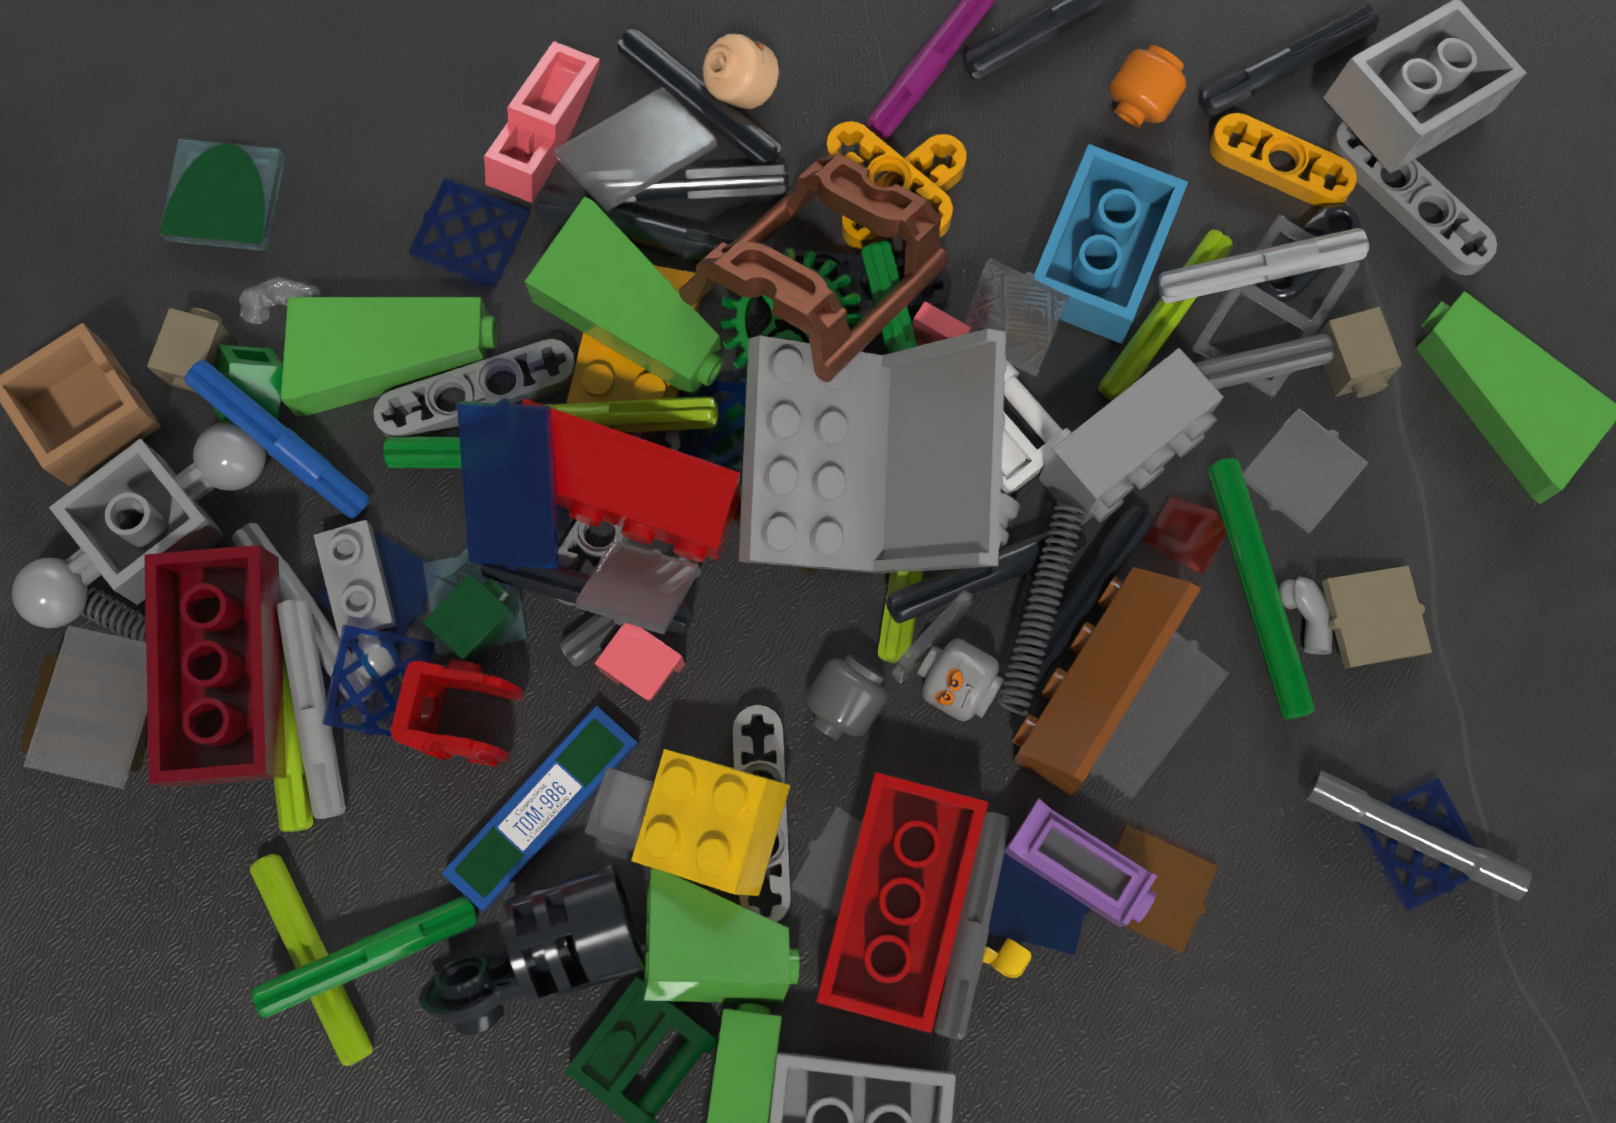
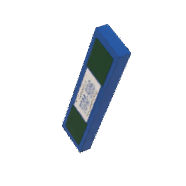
(539, 809)

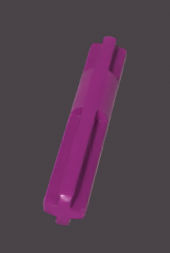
(926, 67)

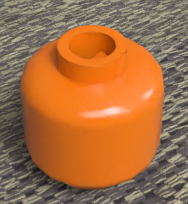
(1147, 86)

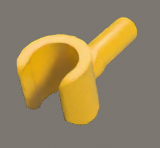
(1010, 959)

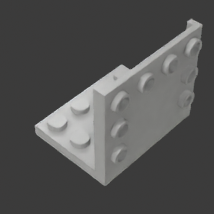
(879, 464)

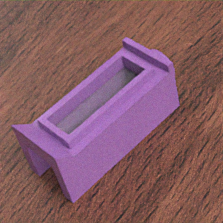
(1082, 866)

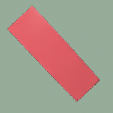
(540, 121)

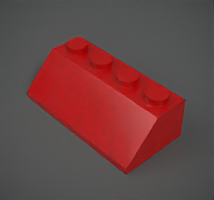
(642, 487)

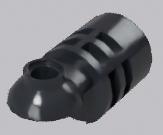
(541, 954)

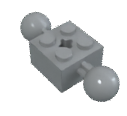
(105, 515)

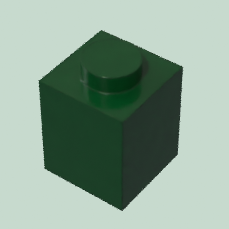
(472, 618)

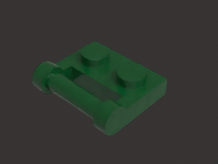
(625, 1044)

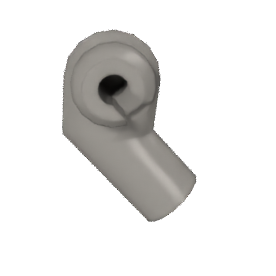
(1313, 606)

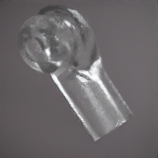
(273, 292)

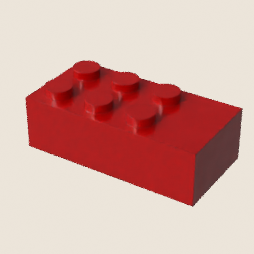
(902, 902)

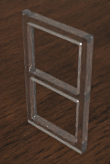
(1309, 326)

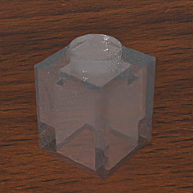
(618, 812)

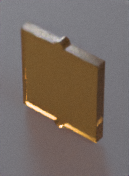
(1179, 885)

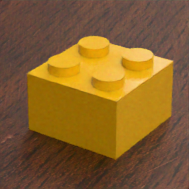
(711, 823)

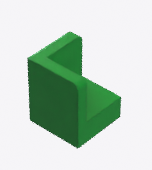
(254, 372)

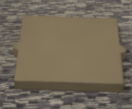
(1376, 616)

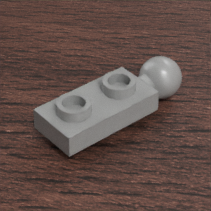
(357, 588)

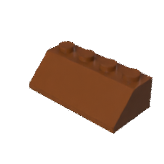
(1104, 677)

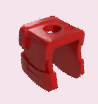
(422, 703)

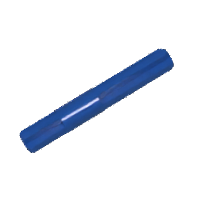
(278, 440)

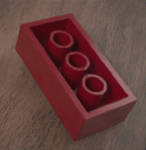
(214, 667)

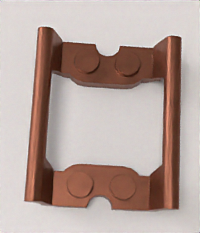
(802, 294)

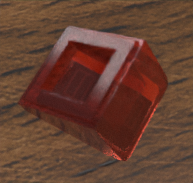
(1187, 533)

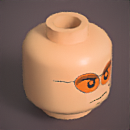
(740, 71)

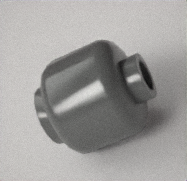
(846, 697)

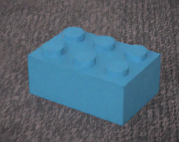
(1109, 240)

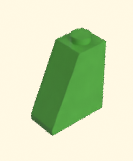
(712, 947)

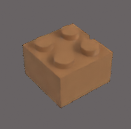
(75, 405)

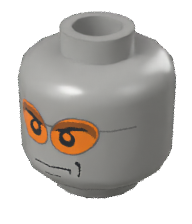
(960, 679)

